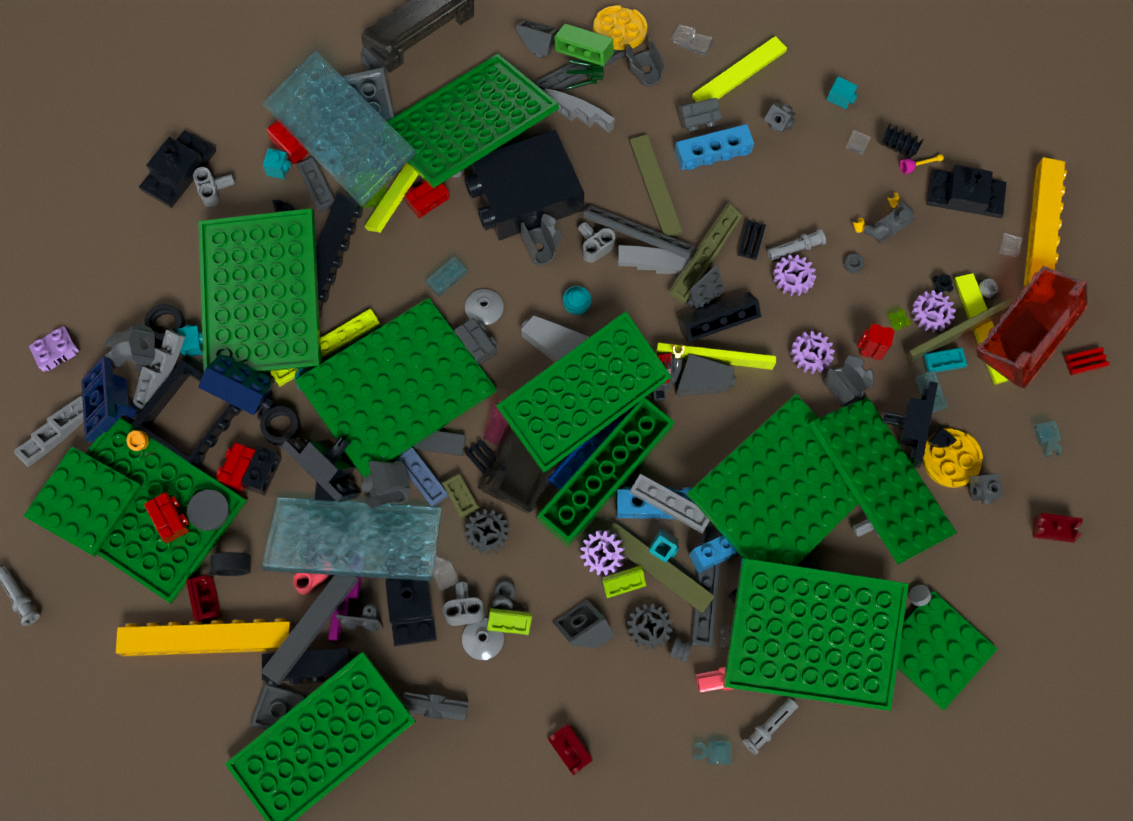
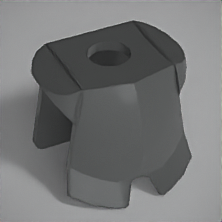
(647, 58)
(546, 235)
(132, 345)
(851, 376)
(386, 484)

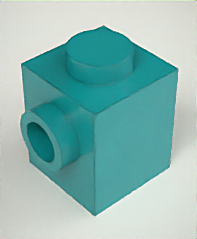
(842, 93)
(276, 164)
(193, 341)
(664, 545)

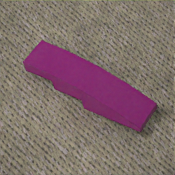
(344, 610)

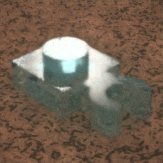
(1048, 434)
(717, 752)

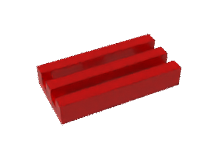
(1102, 357)

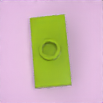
(624, 581)
(509, 621)

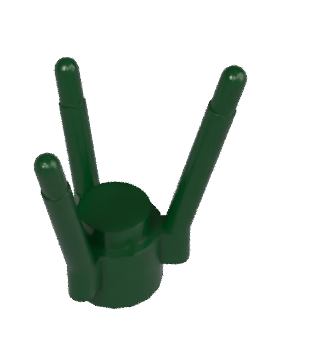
(594, 73)

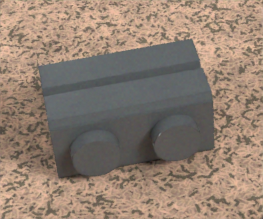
(699, 113)
(476, 341)

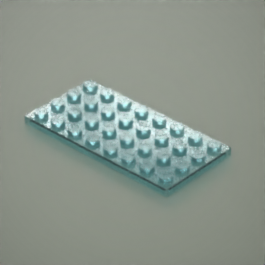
(339, 128)
(353, 539)

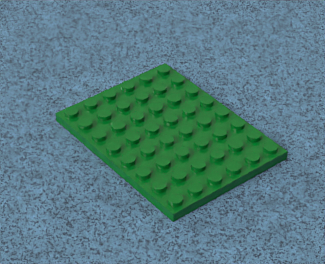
(470, 118)
(260, 290)
(396, 386)
(776, 490)
(135, 542)
(815, 634)

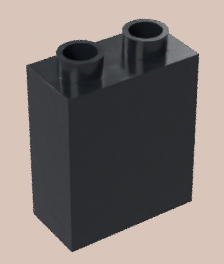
(524, 184)

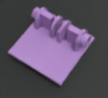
(53, 347)

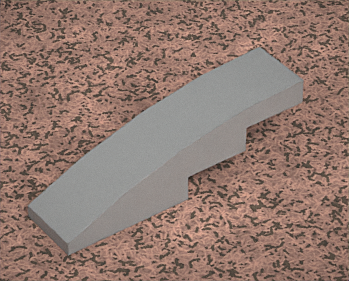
(574, 107)
(651, 259)
(159, 370)
(52, 433)

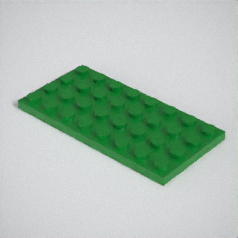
(583, 391)
(882, 480)
(320, 742)

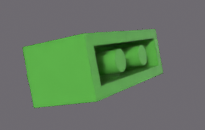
(584, 44)

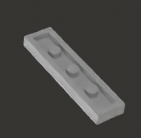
(669, 503)

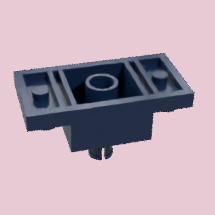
(104, 399)

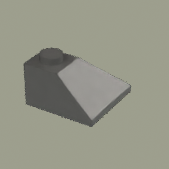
(537, 37)
(584, 626)

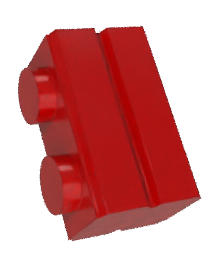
(286, 142)
(425, 198)
(875, 341)
(235, 467)
(166, 517)

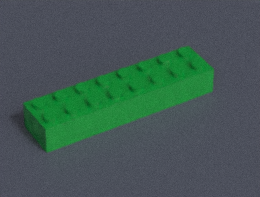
(605, 472)

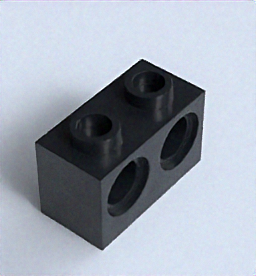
(261, 470)

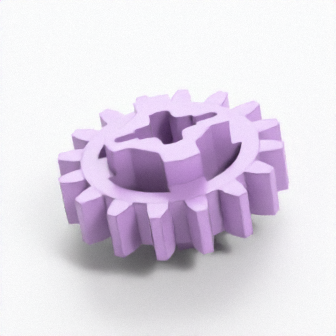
(796, 272)
(933, 311)
(808, 359)
(605, 544)

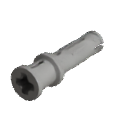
(804, 242)
(21, 603)
(764, 732)

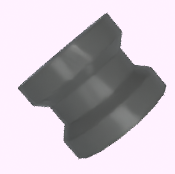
(680, 650)

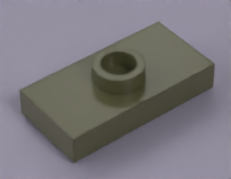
(460, 496)

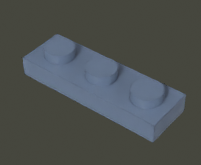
(422, 478)

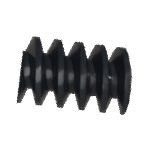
(901, 141)

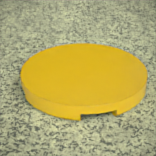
(622, 25)
(955, 463)

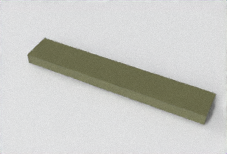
(655, 186)
(705, 253)
(959, 330)
(663, 572)

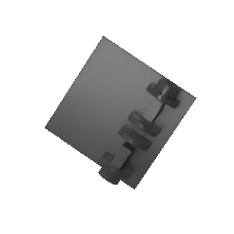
(706, 289)
(369, 620)

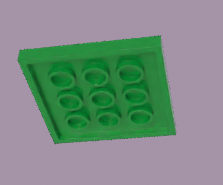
(82, 501)
(941, 651)

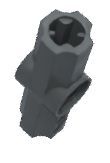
(436, 706)

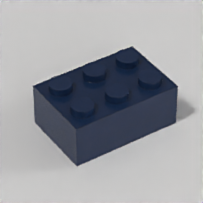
(236, 383)

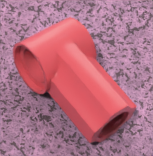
(314, 580)
(711, 681)

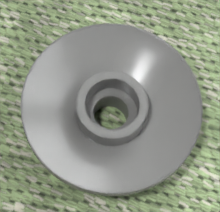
(488, 314)
(481, 649)

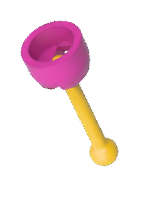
(908, 165)

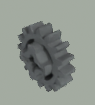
(495, 534)
(658, 625)

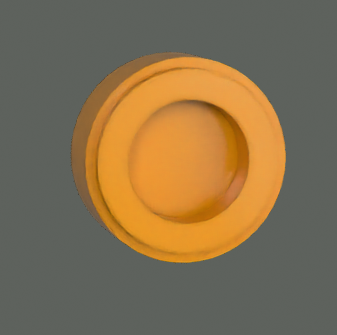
(137, 440)

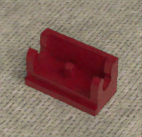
(1056, 527)
(203, 598)
(570, 749)

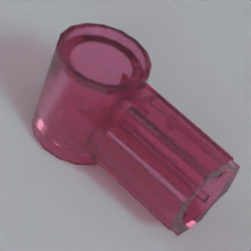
(496, 426)

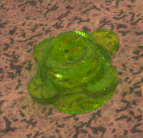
(897, 325)

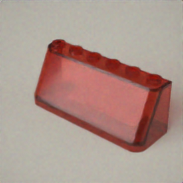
(1034, 325)

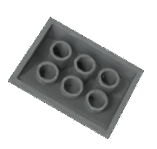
(373, 89)

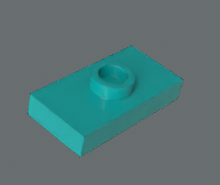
(945, 360)

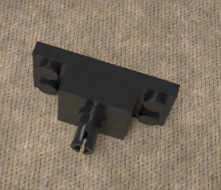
(174, 167)
(967, 191)
(915, 423)
(326, 464)
(410, 611)

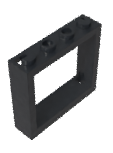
(162, 398)

